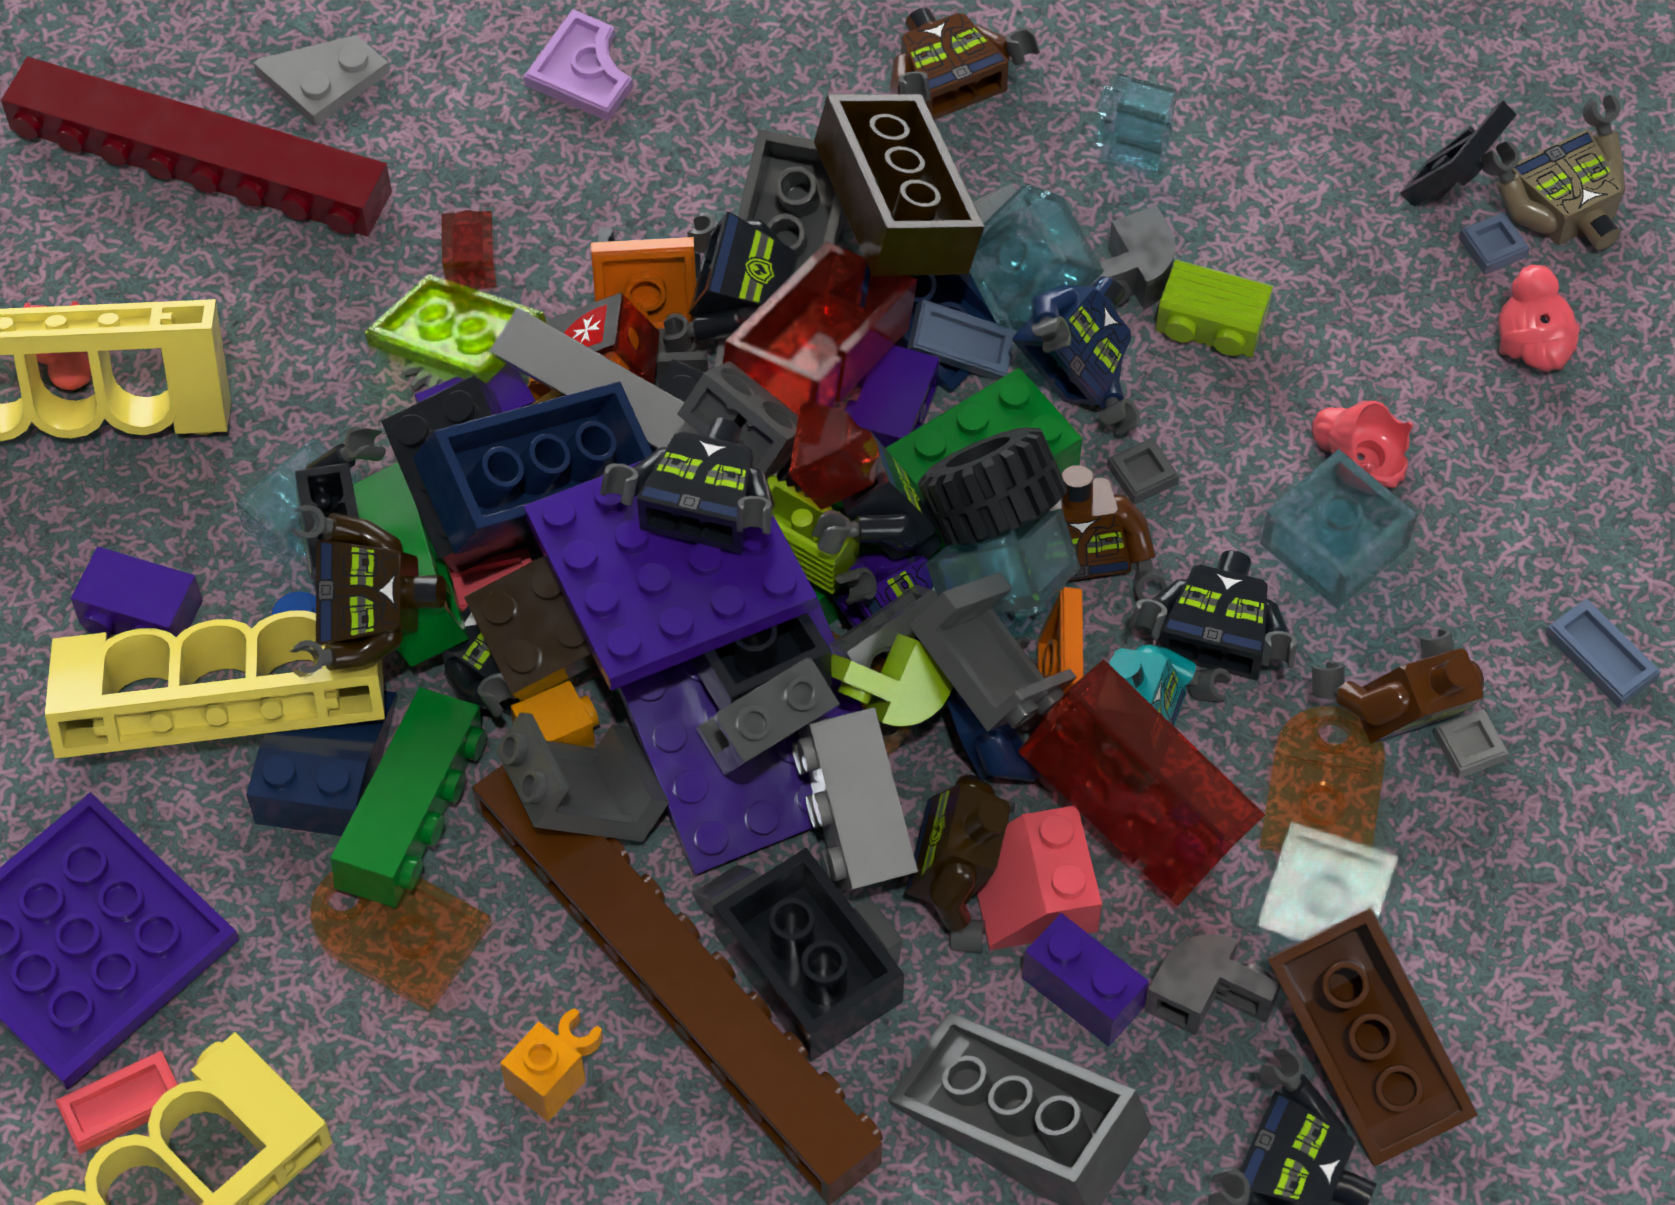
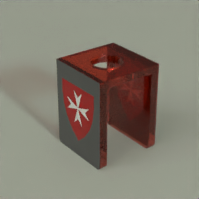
(605, 329)

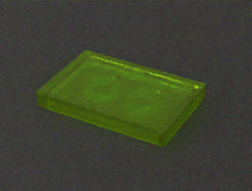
(446, 327)

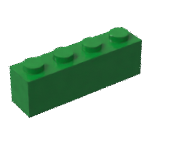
(389, 504)
(408, 798)

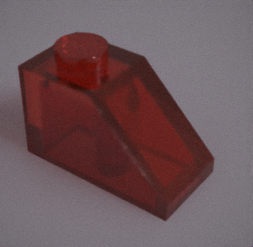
(831, 454)

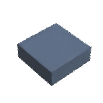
(1494, 243)

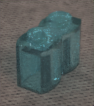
(1135, 123)

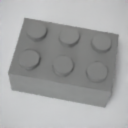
(854, 800)

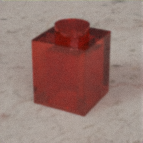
(469, 248)

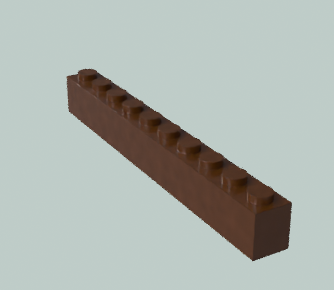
(693, 994)

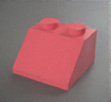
(1038, 876)

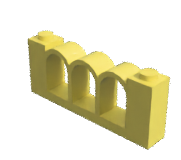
(192, 358)
(89, 670)
(248, 1094)

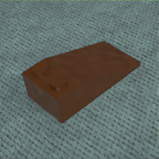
(1372, 1036)

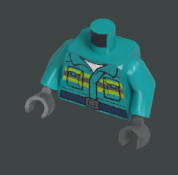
(1162, 677)

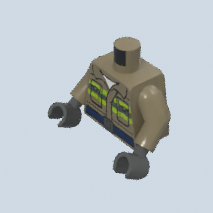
(1569, 185)

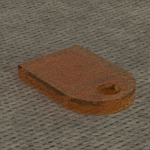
(1323, 782)
(406, 947)

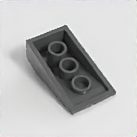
(792, 194)
(1024, 1111)

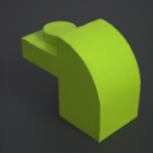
(904, 691)

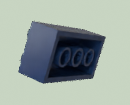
(498, 463)

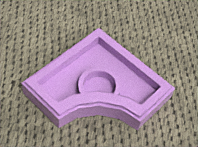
(579, 68)

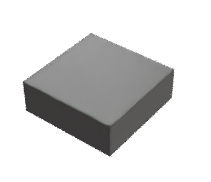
(1470, 743)

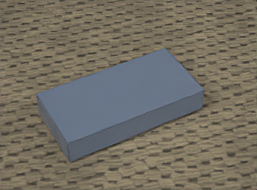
(961, 340)
(1602, 653)

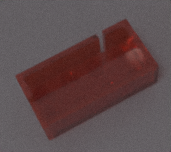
(814, 335)
(1140, 782)

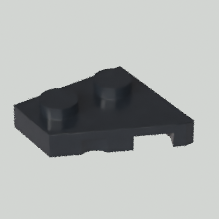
(1459, 159)

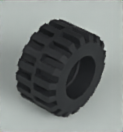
(992, 486)

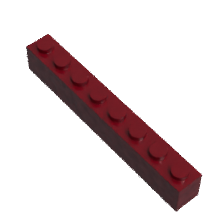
(197, 146)

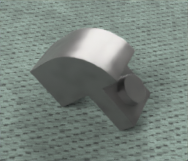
(1141, 255)
(1206, 971)

